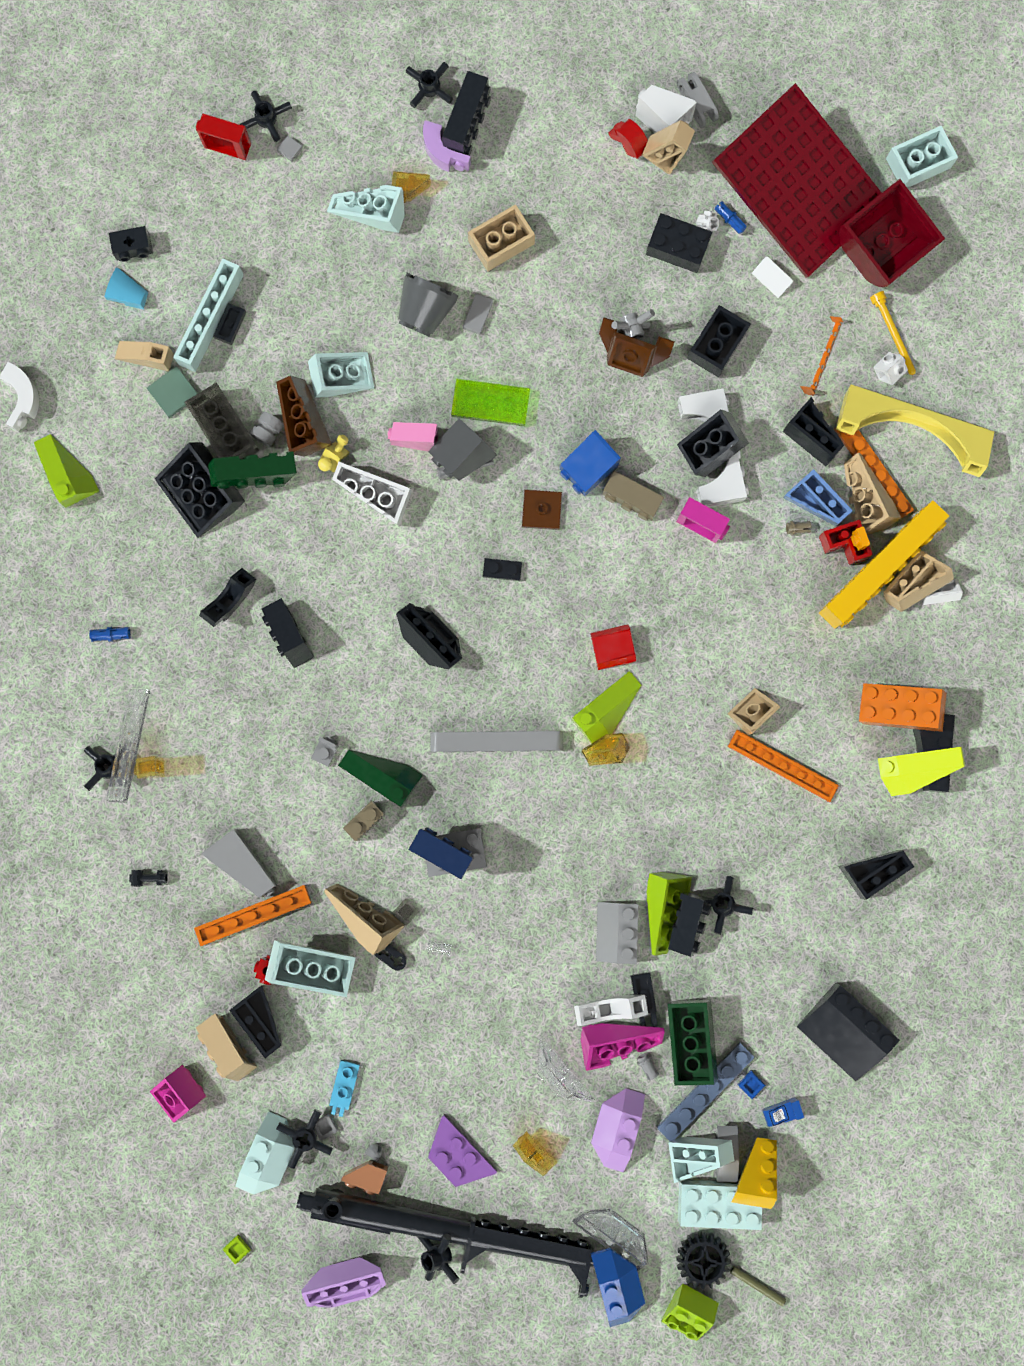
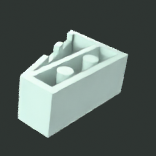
(698, 1155)

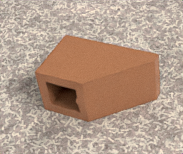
(366, 1176)

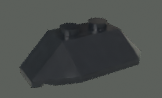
(429, 636)

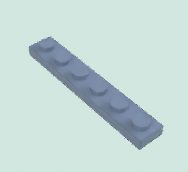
(703, 1095)

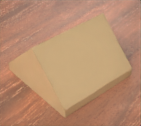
(753, 711)

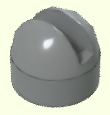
(374, 1151)

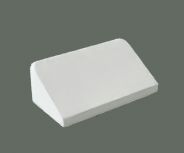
(772, 277)
(947, 593)

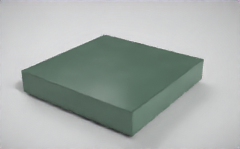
(171, 391)

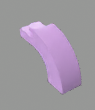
(441, 155)

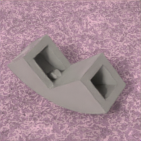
(729, 1172)

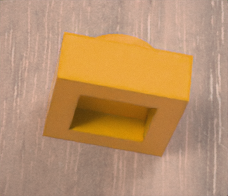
(860, 539)

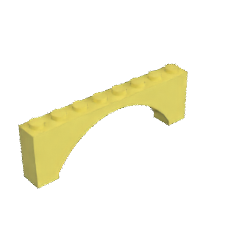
(967, 441)

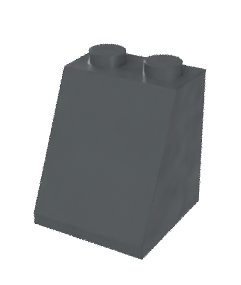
(461, 451)

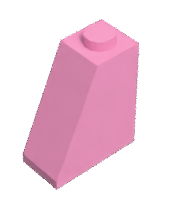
(413, 435)

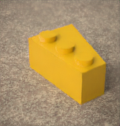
(759, 1177)

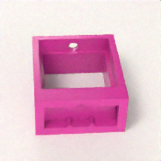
(703, 520)

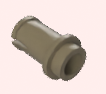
(798, 527)

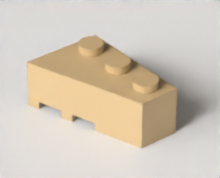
(917, 581)

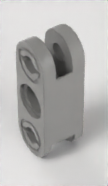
(701, 96)

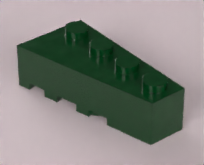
(252, 471)

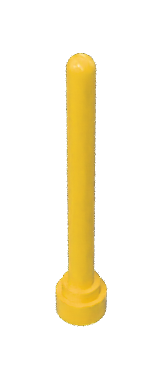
(879, 301)

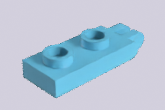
(344, 1086)

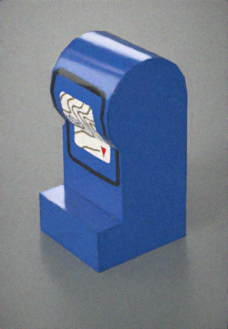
(783, 1112)

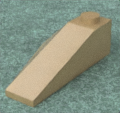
(869, 497)

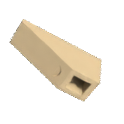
(145, 354)

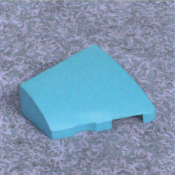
(125, 290)

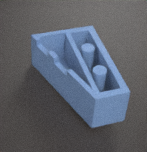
(819, 499)

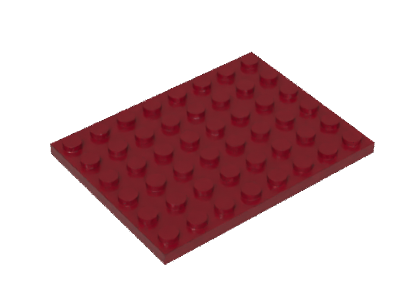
(797, 179)

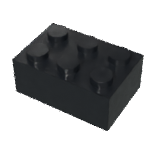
(678, 243)
(718, 341)
(712, 443)

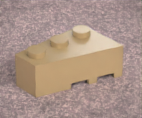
(669, 146)
(224, 1048)

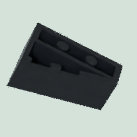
(286, 633)

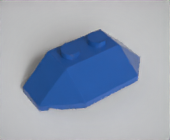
(618, 1286)

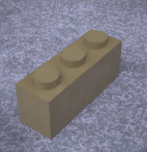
(632, 496)

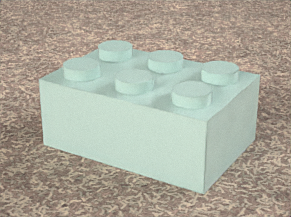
(922, 157)

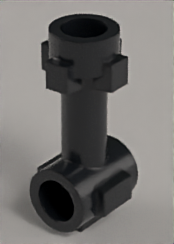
(137, 878)

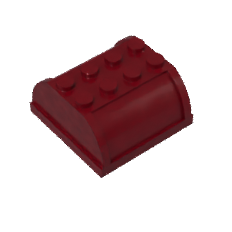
(889, 235)

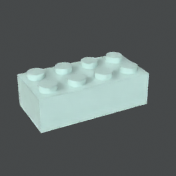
(310, 968)
(710, 1206)

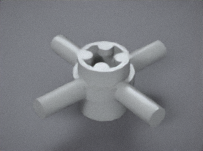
(632, 325)

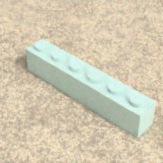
(208, 315)

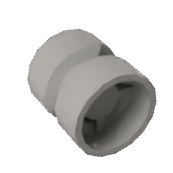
(267, 428)

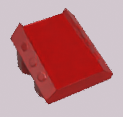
(613, 647)

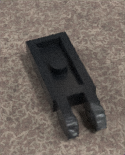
(643, 986)

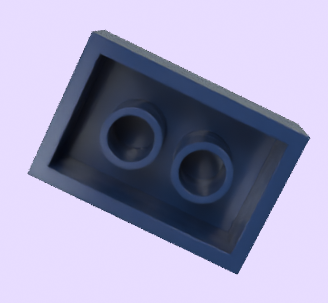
(441, 852)

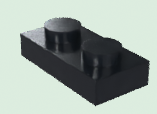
(229, 324)
(502, 569)

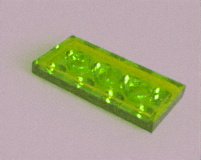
(490, 402)

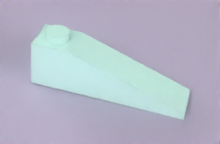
(376, 207)

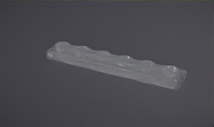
(128, 745)

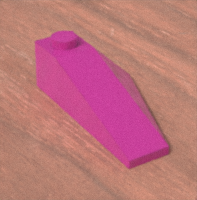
(608, 1041)

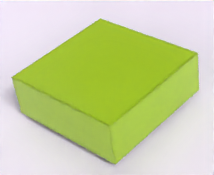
(236, 1249)

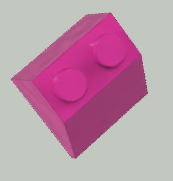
(178, 1093)

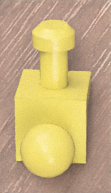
(333, 454)

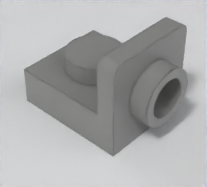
(325, 750)

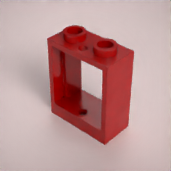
(223, 136)

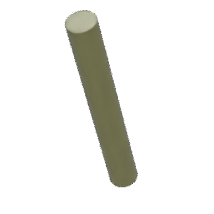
(758, 1286)

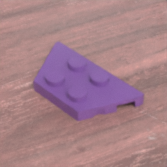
(457, 1156)

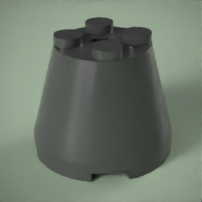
(424, 304)

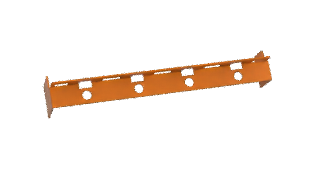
(810, 390)

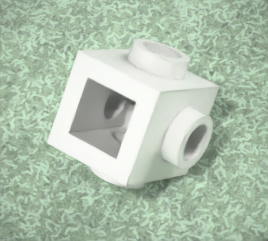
(891, 368)

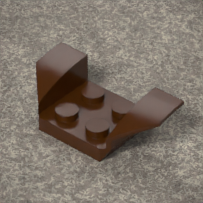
(630, 353)

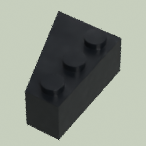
(814, 434)
(876, 872)
(689, 924)
(257, 1021)

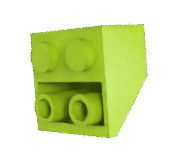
(690, 1312)

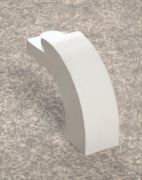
(27, 396)
(611, 1008)

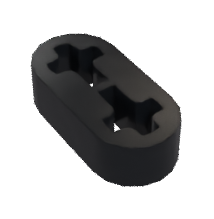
(389, 961)

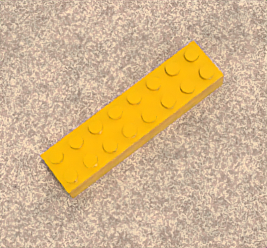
(887, 561)

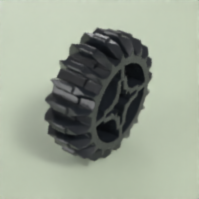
(712, 1261)

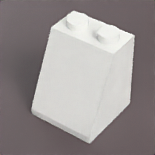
(662, 108)

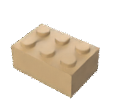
(501, 238)

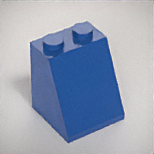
(589, 464)

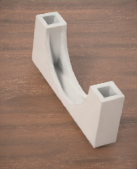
(730, 484)

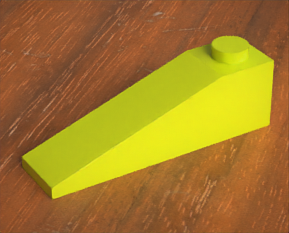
(913, 771)

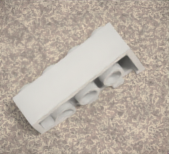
(379, 493)

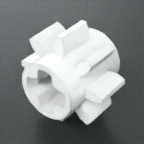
(708, 221)

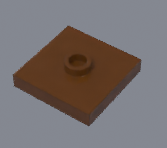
(541, 509)

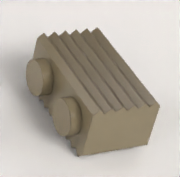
(364, 821)

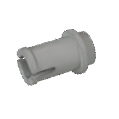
(647, 1066)

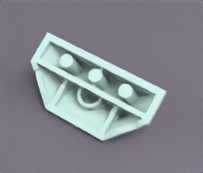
(266, 1157)

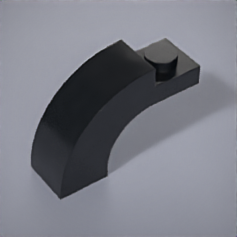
(229, 599)

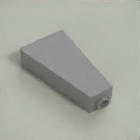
(240, 862)

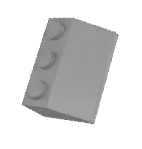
(617, 932)

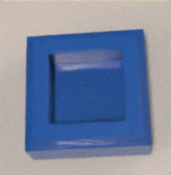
(751, 1084)

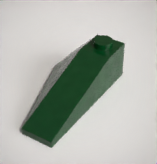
(385, 776)

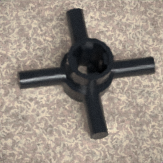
(429, 84)
(269, 119)
(101, 772)
(732, 906)
(302, 1146)
(438, 1258)

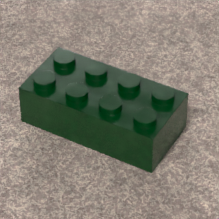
(692, 1042)

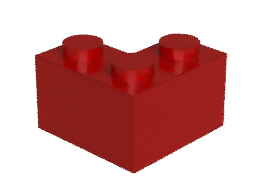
(841, 538)

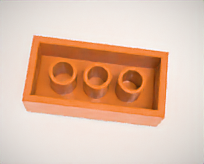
(903, 707)

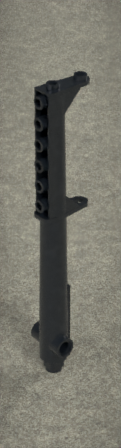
(473, 1234)

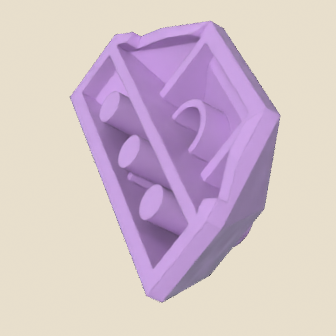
(618, 1128)
(343, 1283)

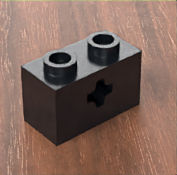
(123, 239)

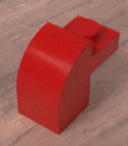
(630, 136)

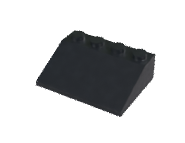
(190, 485)
(847, 1032)

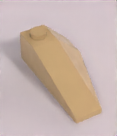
(368, 926)

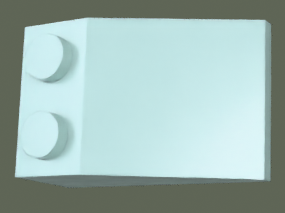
(340, 373)

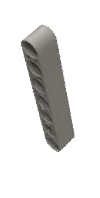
(496, 741)

